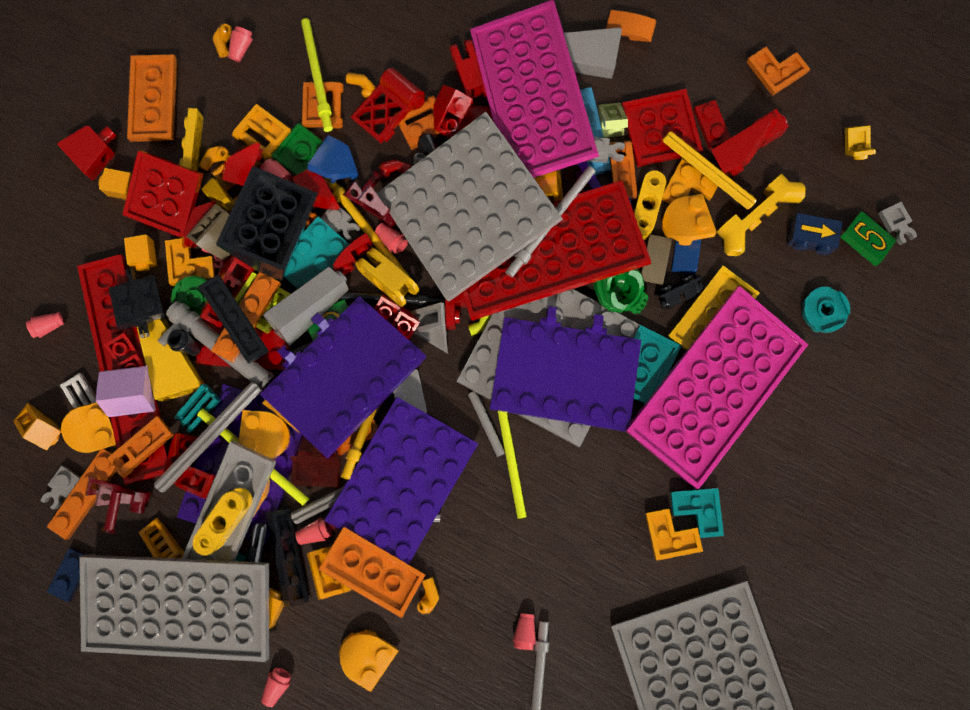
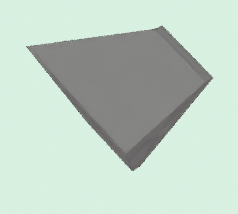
(432, 325)

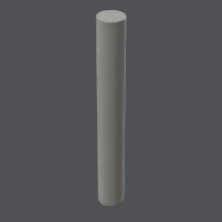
(486, 423)

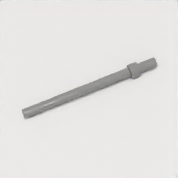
(524, 255)
(541, 648)

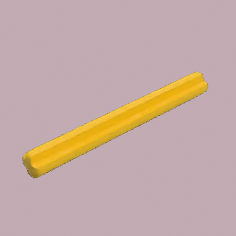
(709, 170)

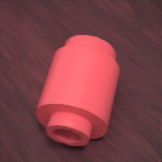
(276, 168)

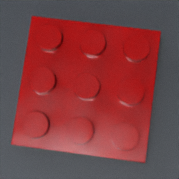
(653, 119)
(162, 193)

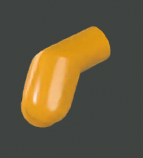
(221, 38)
(363, 81)
(213, 155)
(430, 598)

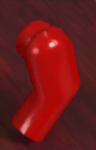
(393, 165)

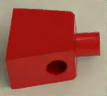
(89, 149)

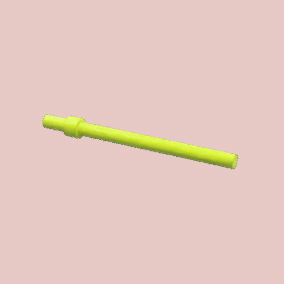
(323, 107)
(512, 465)
(275, 475)

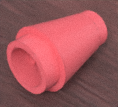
(239, 43)
(393, 239)
(44, 324)
(314, 532)
(525, 632)
(276, 684)

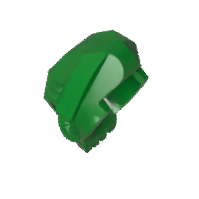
(622, 292)

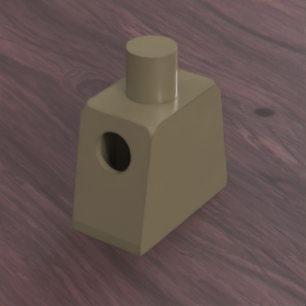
(208, 231)

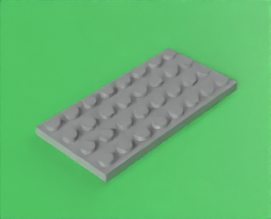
(175, 607)

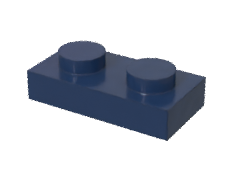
(67, 577)

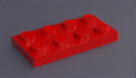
(269, 361)

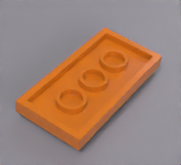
(152, 98)
(371, 572)

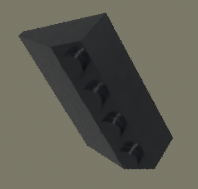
(267, 222)

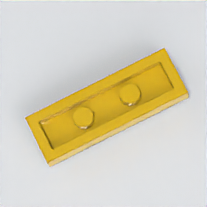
(192, 141)

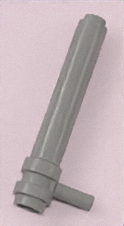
(190, 321)

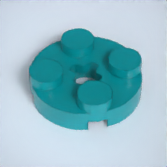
(830, 298)

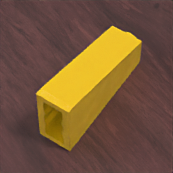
(169, 371)

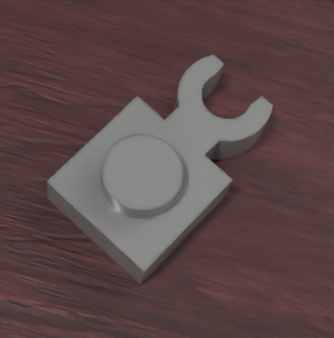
(606, 150)
(896, 219)
(339, 221)
(61, 485)

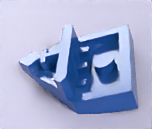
(333, 161)

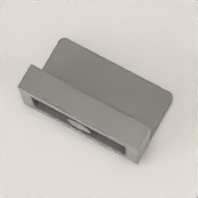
(411, 391)

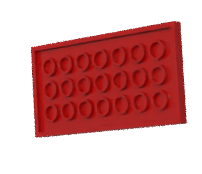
(589, 245)

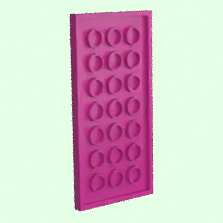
(534, 89)
(716, 387)

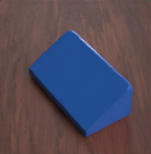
(686, 257)

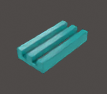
(185, 421)

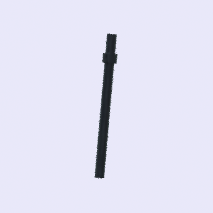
(422, 299)

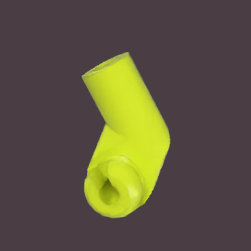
(479, 327)

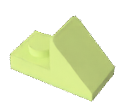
(612, 119)

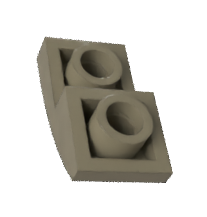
(659, 251)

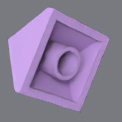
(125, 391)

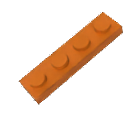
(253, 305)
(77, 503)

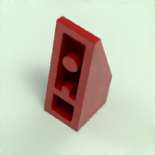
(741, 148)
(234, 275)

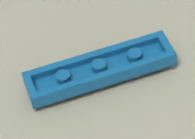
(592, 113)

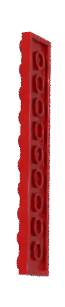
(95, 282)

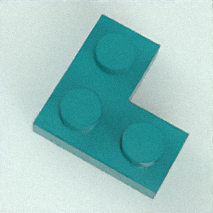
(705, 505)

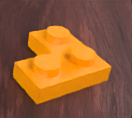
(688, 179)
(182, 265)
(667, 542)

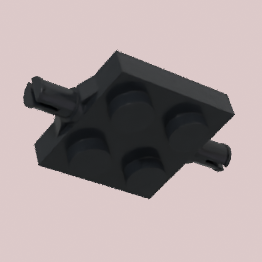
(136, 302)

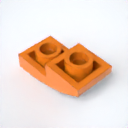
(633, 25)

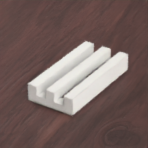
(87, 388)

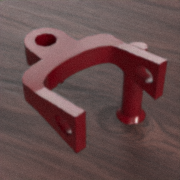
(375, 205)
(118, 494)

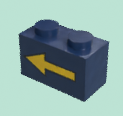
(814, 233)

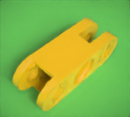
(651, 192)
(387, 277)
(212, 533)

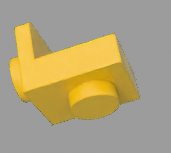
(858, 142)

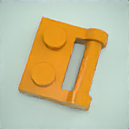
(265, 126)

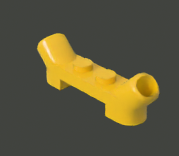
(778, 191)

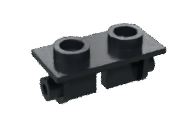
(671, 293)

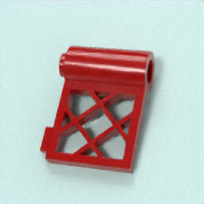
(401, 93)

